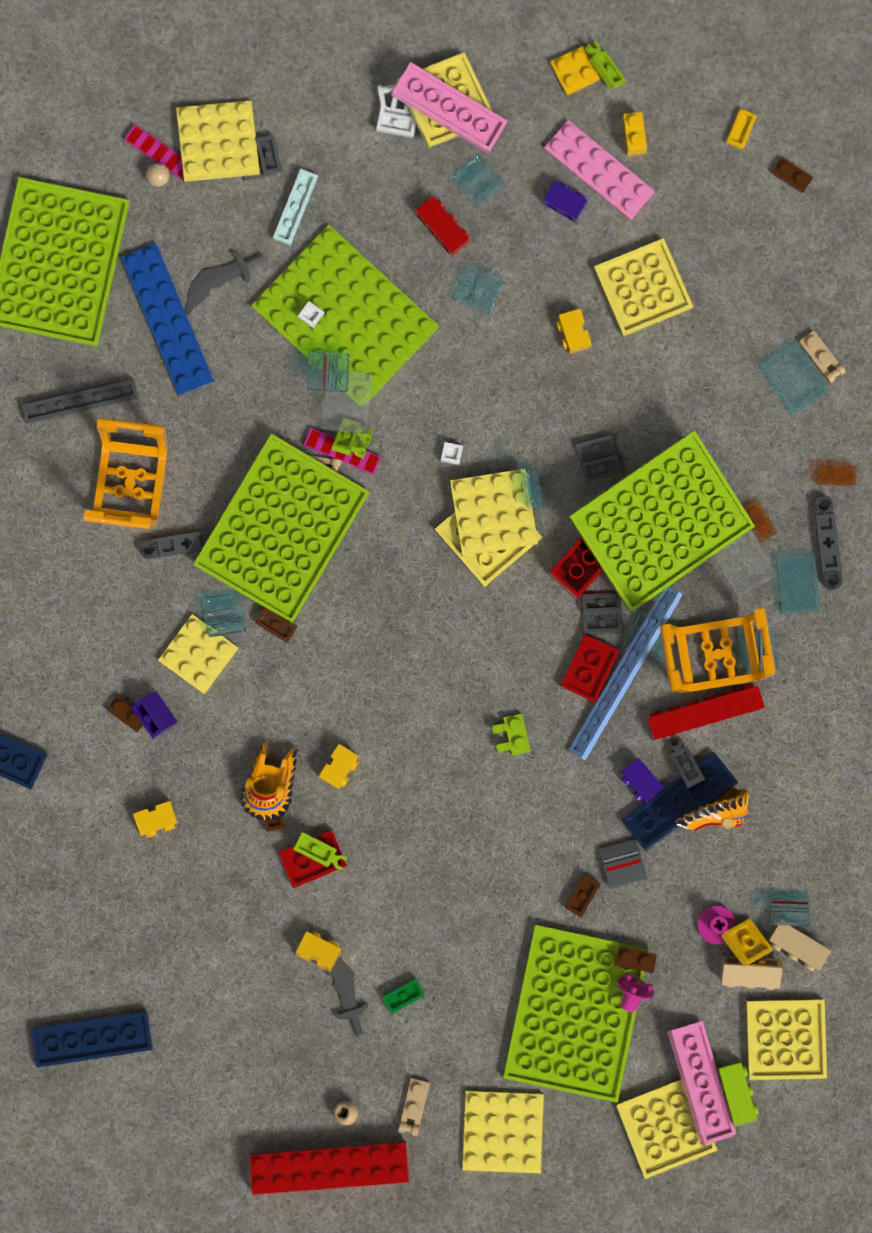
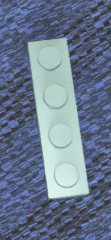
(295, 207)

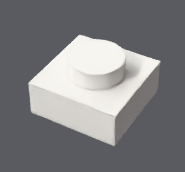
(311, 314)
(451, 453)

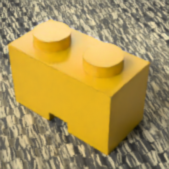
(634, 133)
(571, 326)
(340, 767)
(161, 818)
(319, 950)

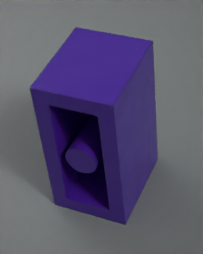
(565, 201)
(154, 714)
(641, 780)

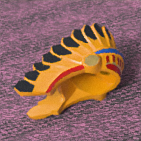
(268, 787)
(726, 811)

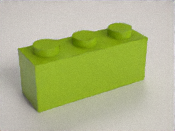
(738, 1093)

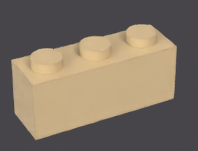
(799, 947)
(762, 973)

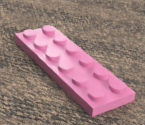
(449, 107)
(599, 170)
(701, 1083)

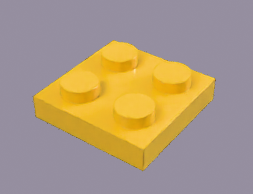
(574, 70)
(747, 942)

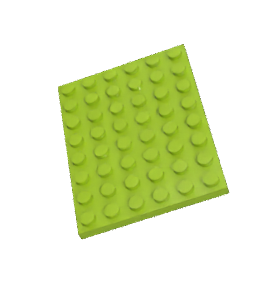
(59, 261)
(359, 304)
(661, 521)
(281, 528)
(570, 1016)

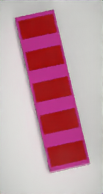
(155, 150)
(323, 444)

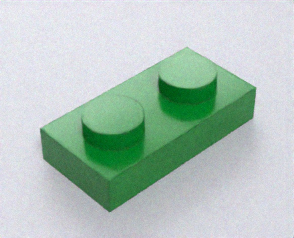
(403, 996)

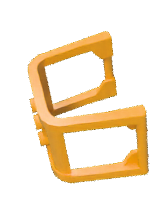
(125, 518)
(758, 617)

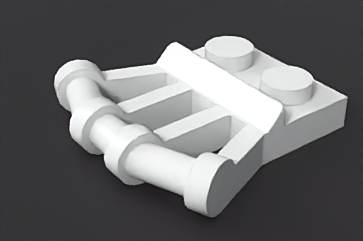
(394, 120)

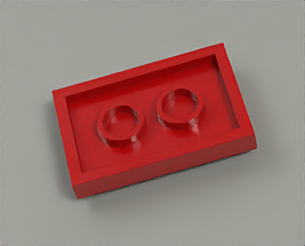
(589, 668)
(304, 869)

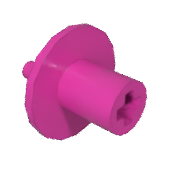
(714, 923)
(634, 991)

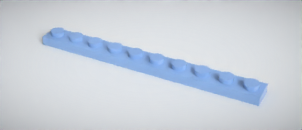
(625, 672)

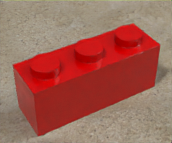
(442, 226)

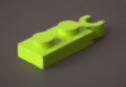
(605, 66)
(318, 851)

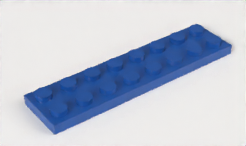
(167, 319)

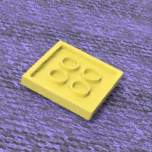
(196, 655)

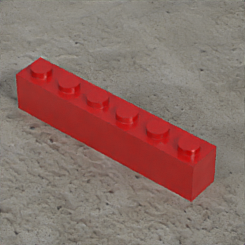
(705, 713)

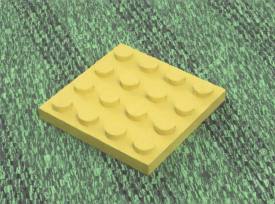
(459, 75)
(218, 141)
(643, 287)
(492, 513)
(484, 565)
(786, 1039)
(662, 1129)
(503, 1132)

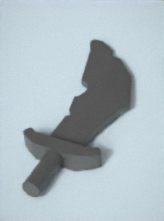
(217, 277)
(345, 987)

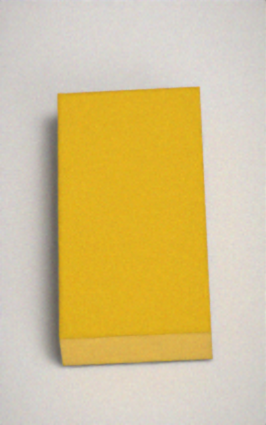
(741, 129)

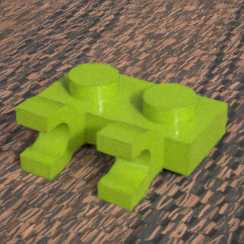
(346, 443)
(516, 735)

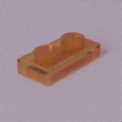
(836, 475)
(763, 526)

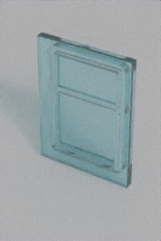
(794, 378)

